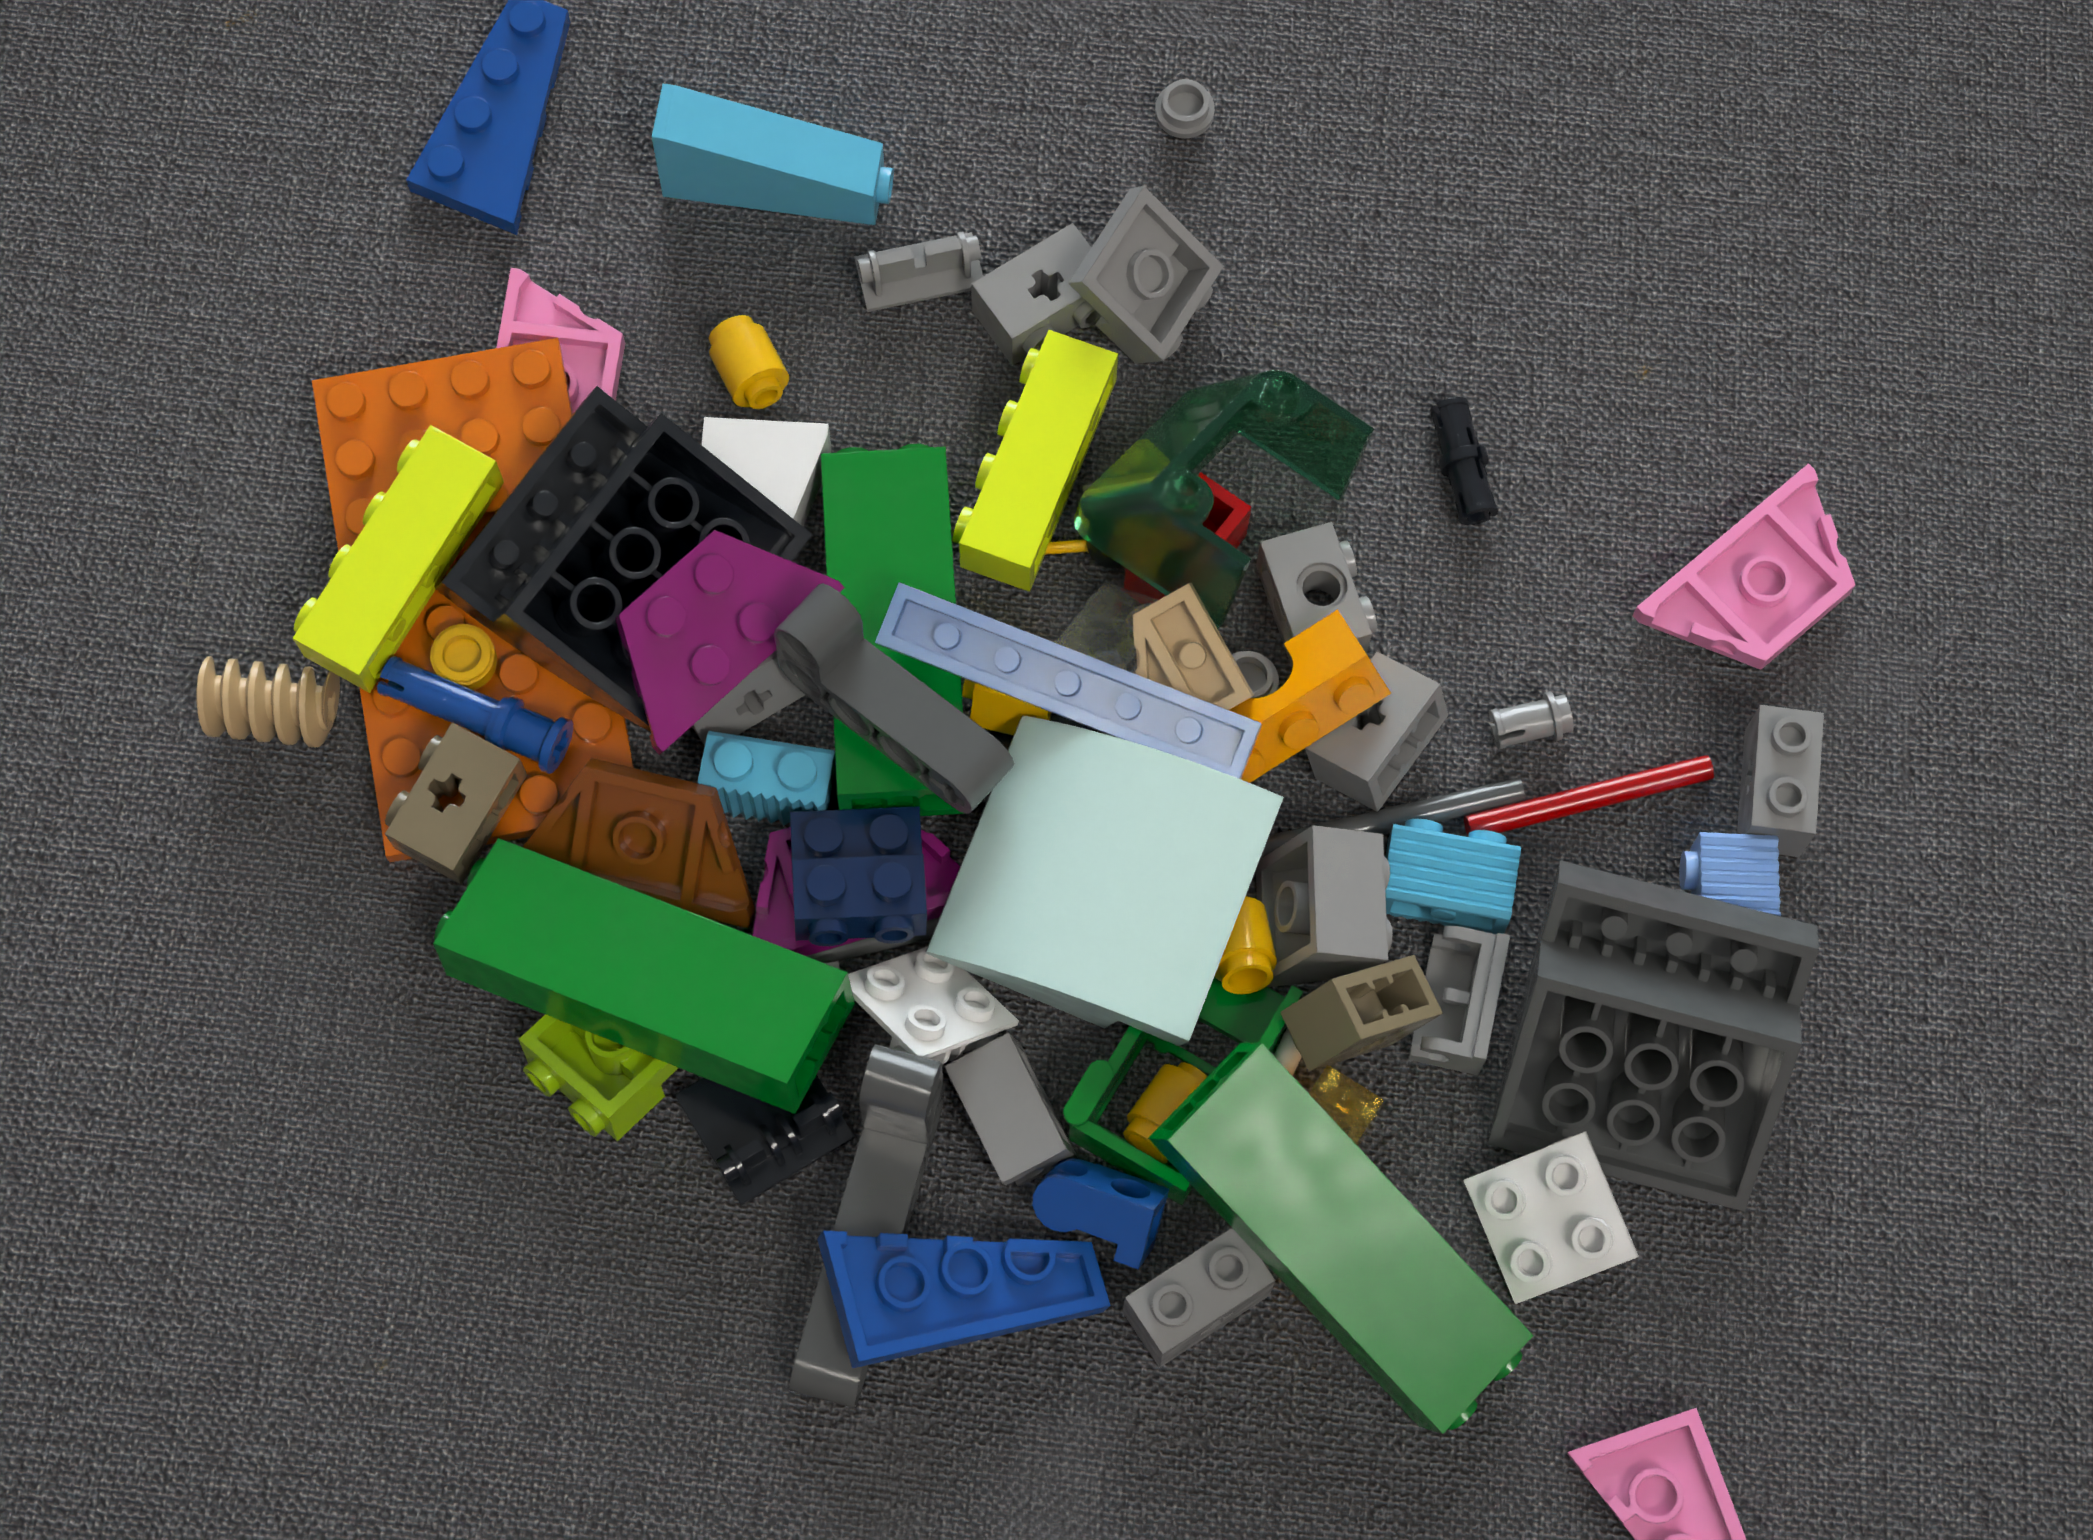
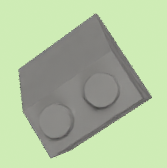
(1326, 904)

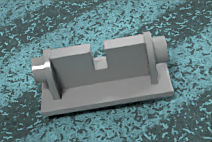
(919, 271)

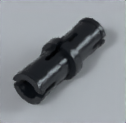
(1463, 461)

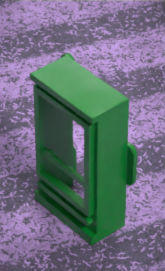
(1238, 1016)

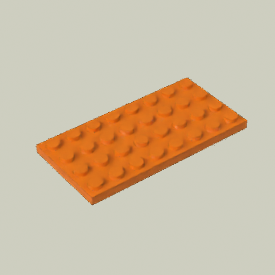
(509, 409)

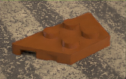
(650, 837)

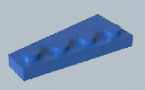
(491, 128)
(934, 1294)

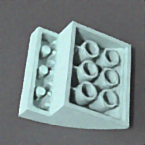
(1105, 878)

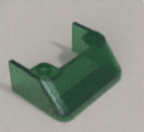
(1154, 504)

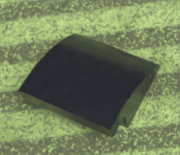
(596, 530)

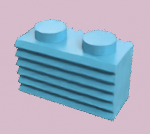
(767, 776)
(1451, 876)

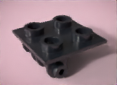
(760, 1142)

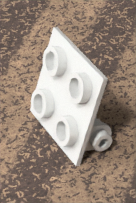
(929, 1006)
(1551, 1217)

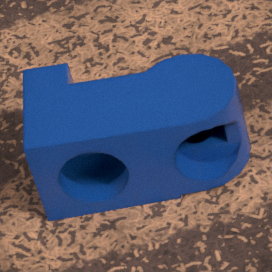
(1103, 1205)

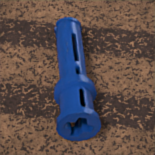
(501, 722)

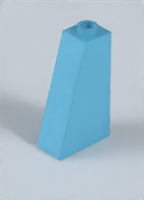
(765, 160)

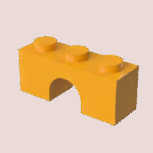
(1326, 688)

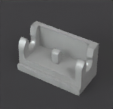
(1466, 981)
(1010, 1110)

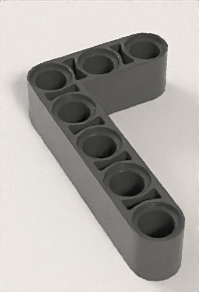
(899, 1119)

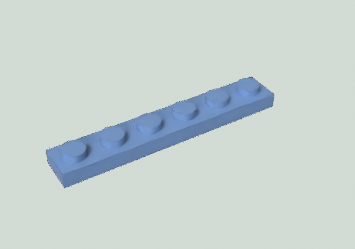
(1066, 681)

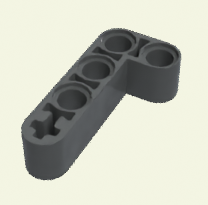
(883, 703)

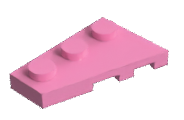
(1662, 1481)

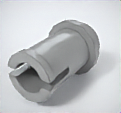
(1532, 721)

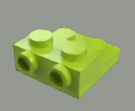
(603, 1079)

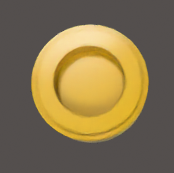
(464, 655)

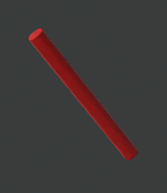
(1592, 796)

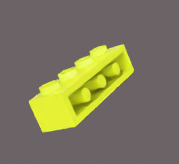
(1037, 459)
(397, 557)

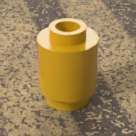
(747, 362)
(1249, 953)
(1158, 1102)

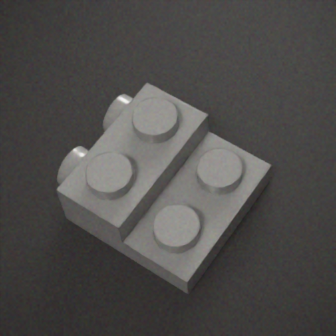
(1145, 278)

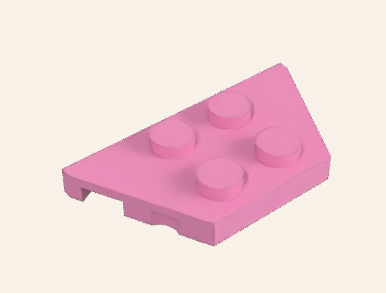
(588, 345)
(1758, 580)

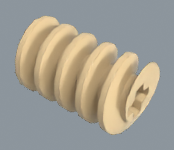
(266, 705)

